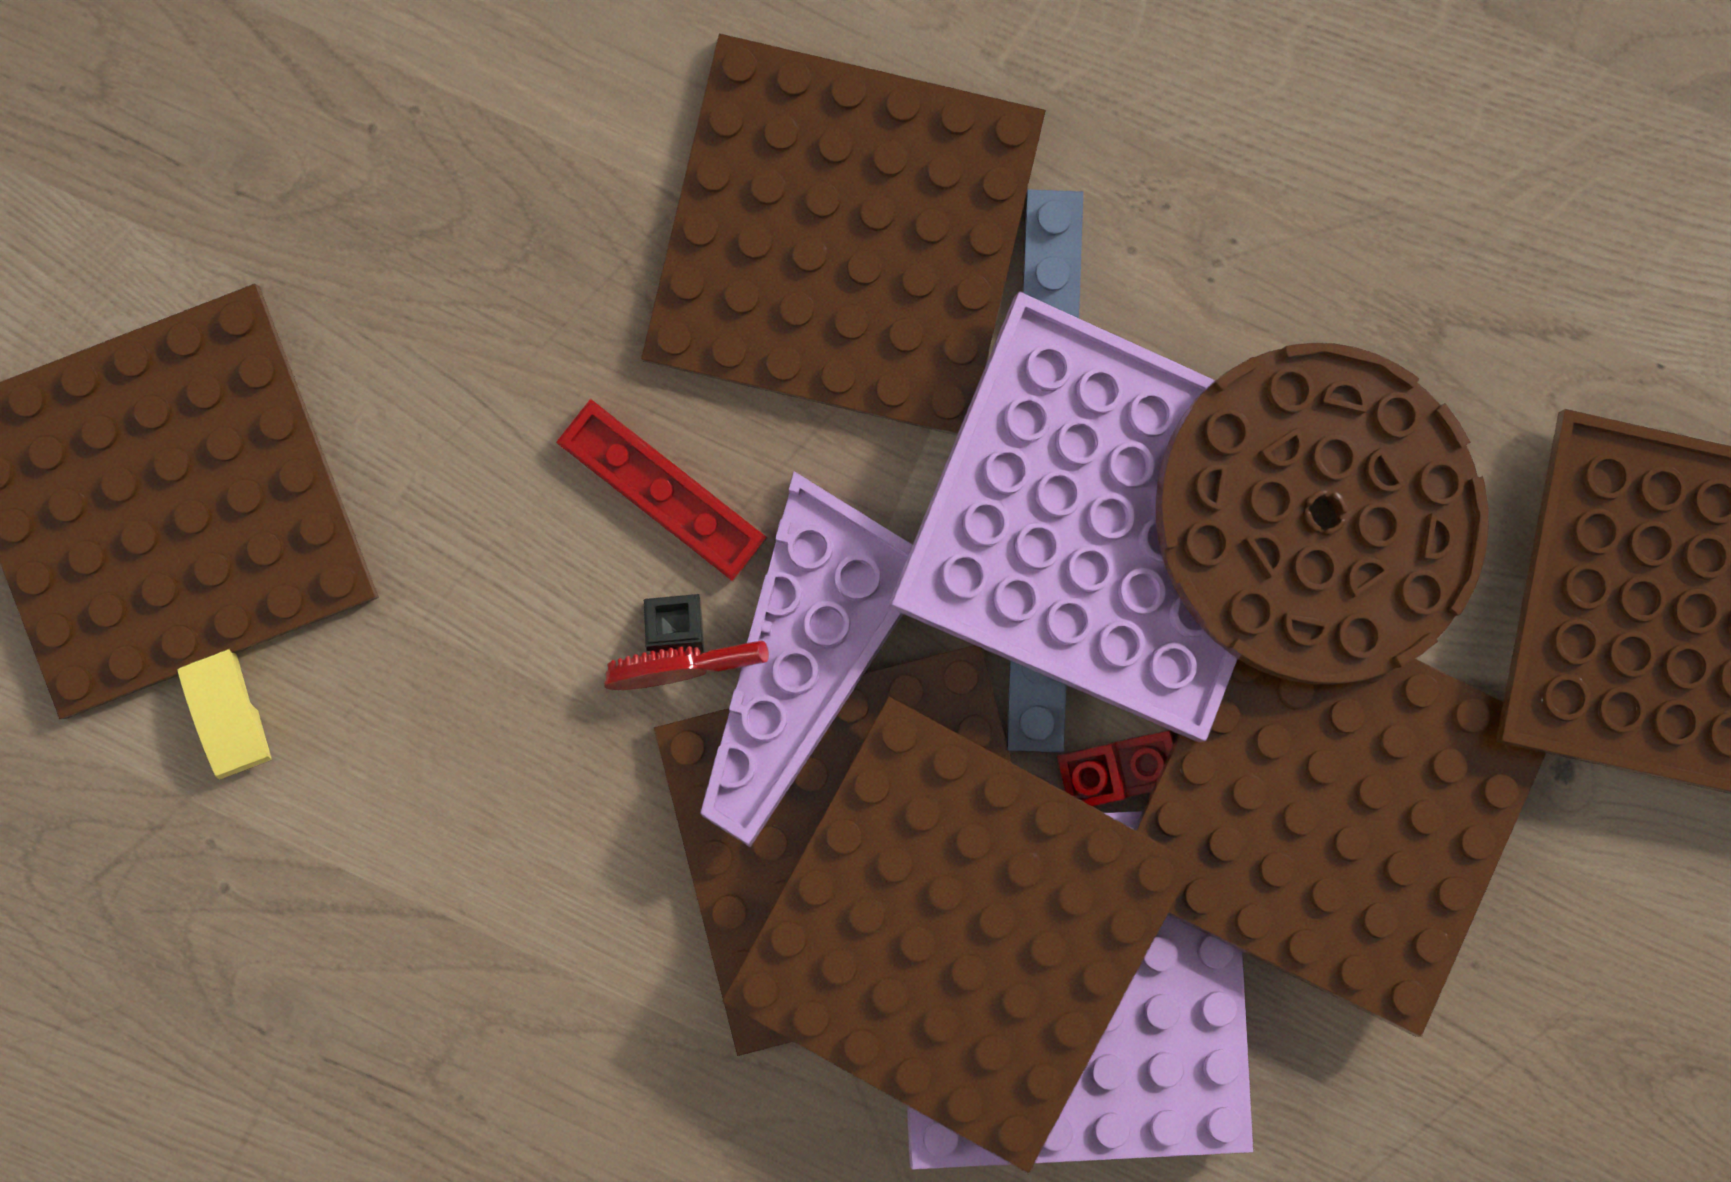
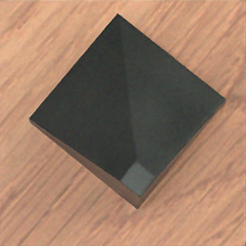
(673, 623)

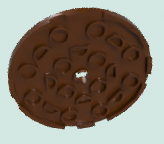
(1255, 561)

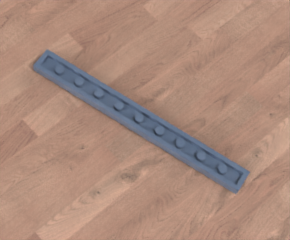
(1054, 278)

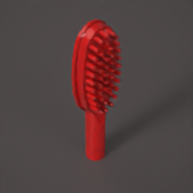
(678, 666)

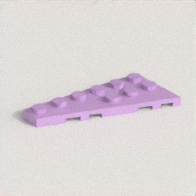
(823, 626)

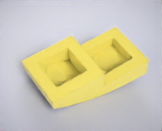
(223, 714)

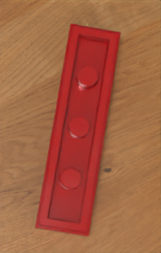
(661, 490)

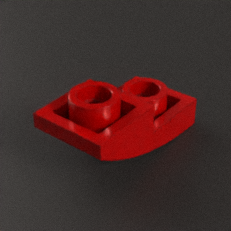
(1115, 768)

